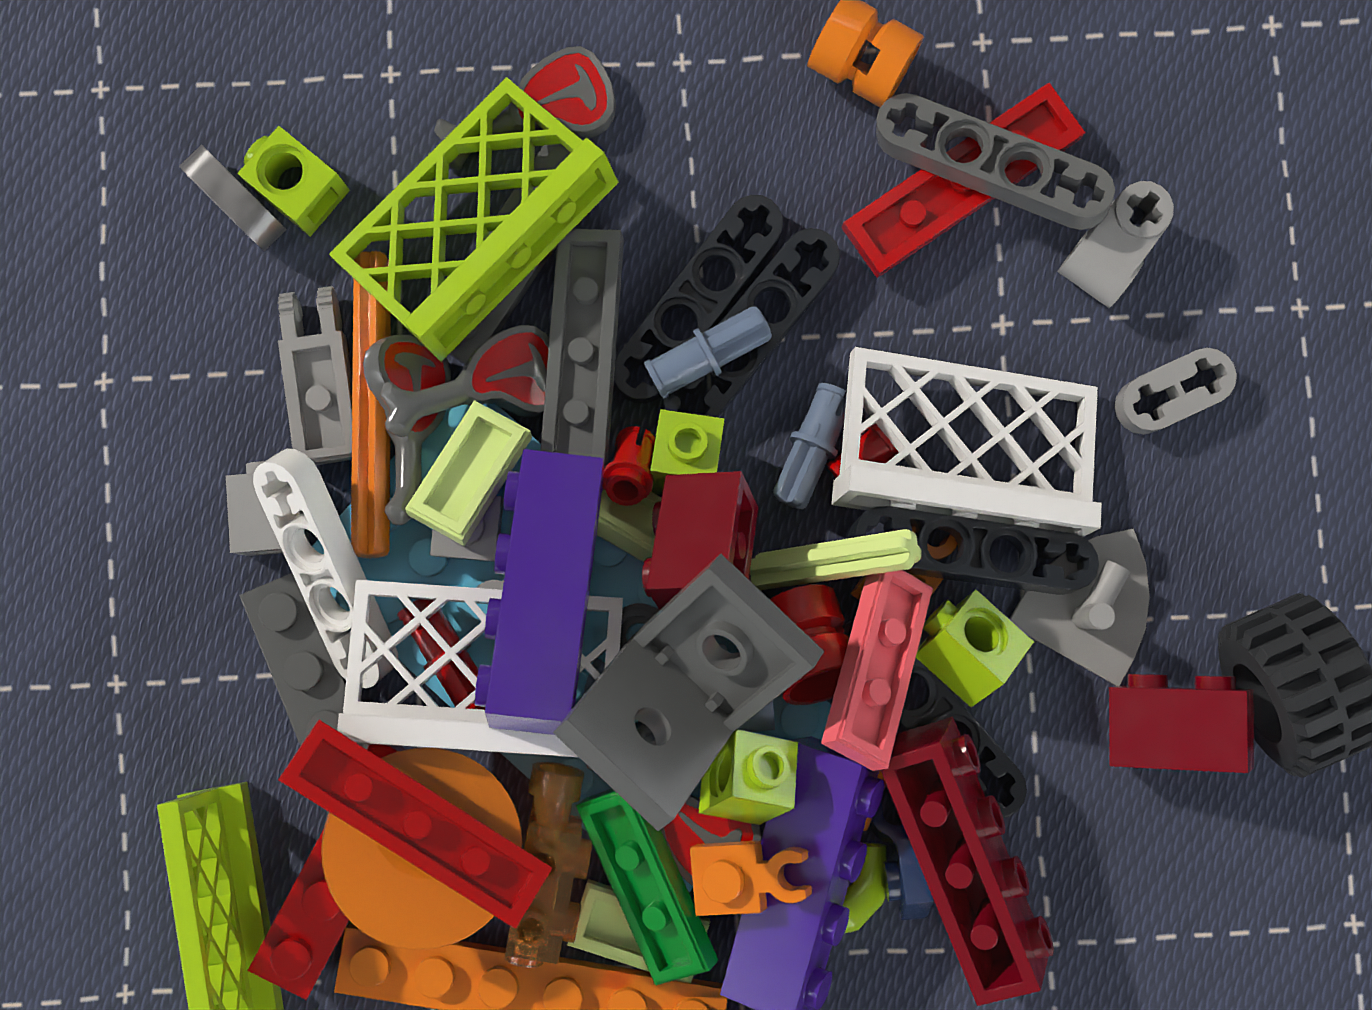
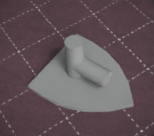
(1101, 622)

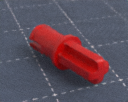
(450, 676)

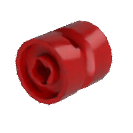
(821, 618)

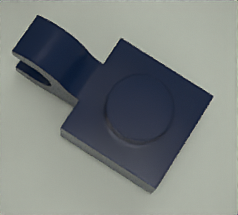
(903, 874)

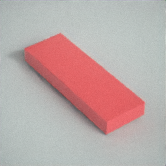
(877, 668)

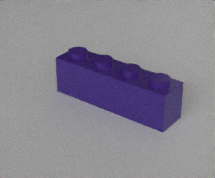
(544, 592)
(785, 949)

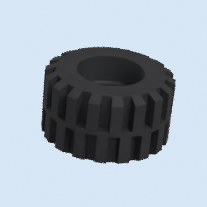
(1305, 683)

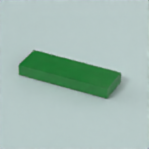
(648, 888)

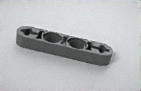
(998, 150)

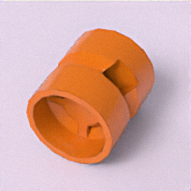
(845, 41)

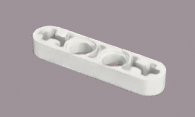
(314, 570)

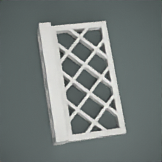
(918, 488)
(430, 724)

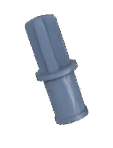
(708, 351)
(812, 447)

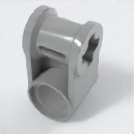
(1115, 249)

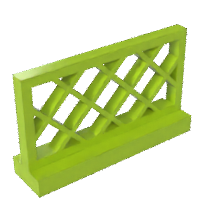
(517, 239)
(217, 897)

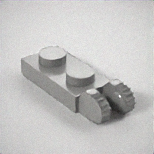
(317, 379)

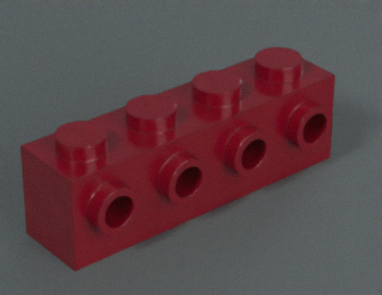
(967, 863)

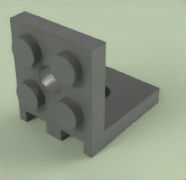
(686, 689)

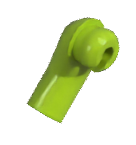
(868, 891)

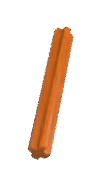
(369, 436)

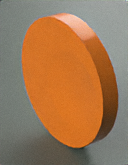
(393, 897)

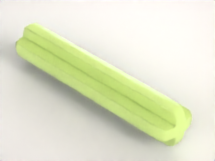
(835, 560)

